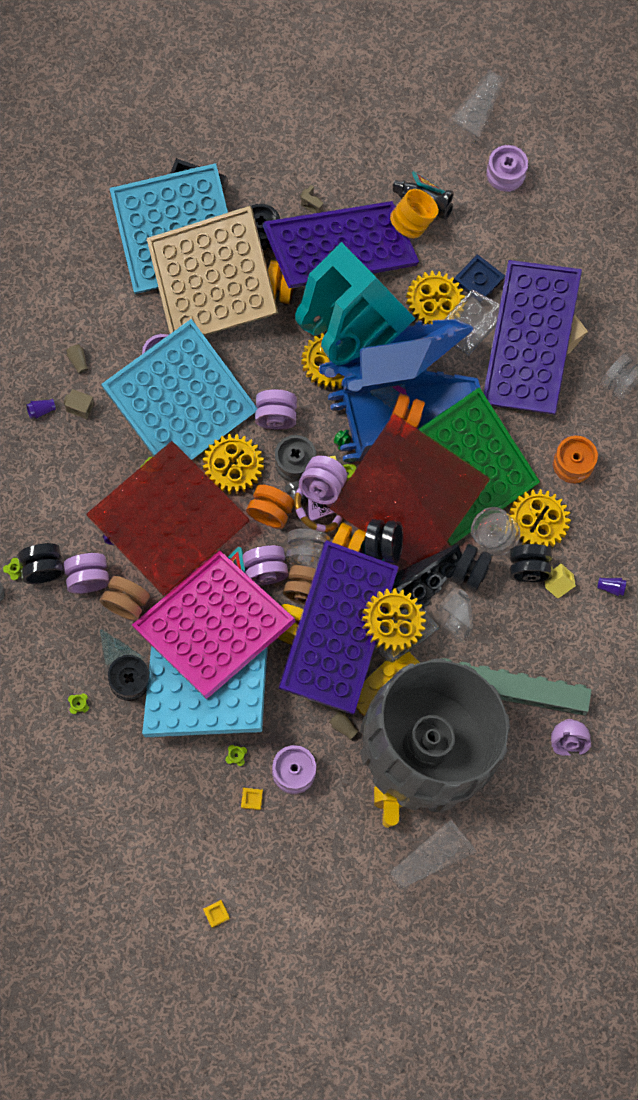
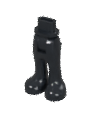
(443, 201)

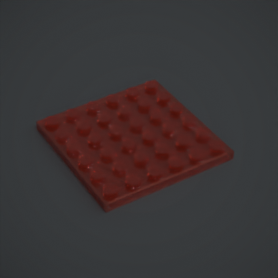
(411, 482)
(167, 518)

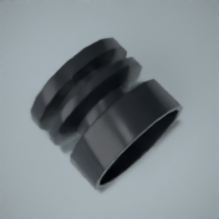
(126, 667)

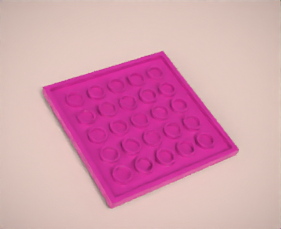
(213, 624)

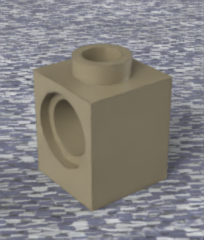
(78, 403)

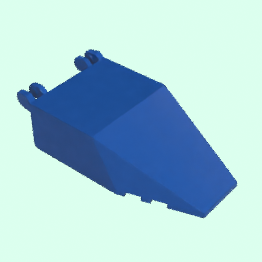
(401, 359)
(369, 414)

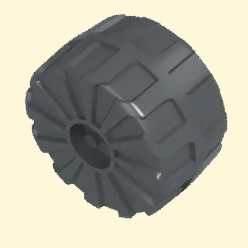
(454, 711)

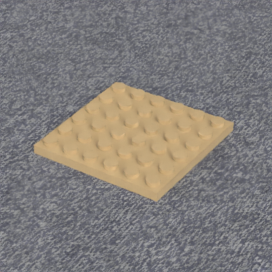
(213, 273)

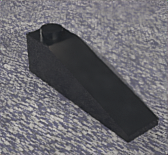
(428, 575)

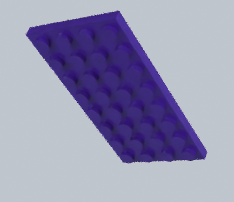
(365, 230)
(532, 336)
(330, 644)

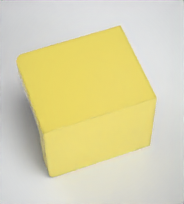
(561, 581)

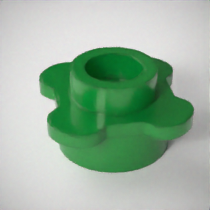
(342, 438)

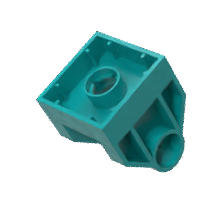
(349, 306)

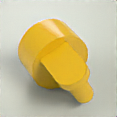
(389, 805)

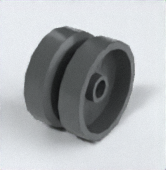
(293, 456)

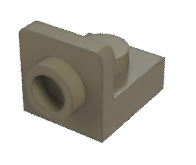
(309, 202)

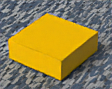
(251, 798)
(216, 913)

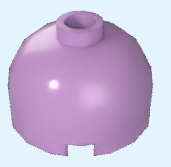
(570, 736)

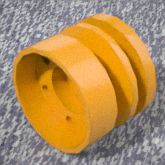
(414, 213)

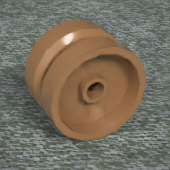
(299, 583)
(124, 598)

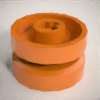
(411, 415)
(575, 459)
(270, 506)

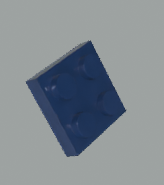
(479, 276)

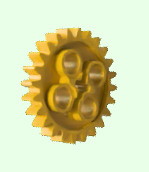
(432, 284)
(310, 358)
(247, 473)
(554, 528)
(394, 637)

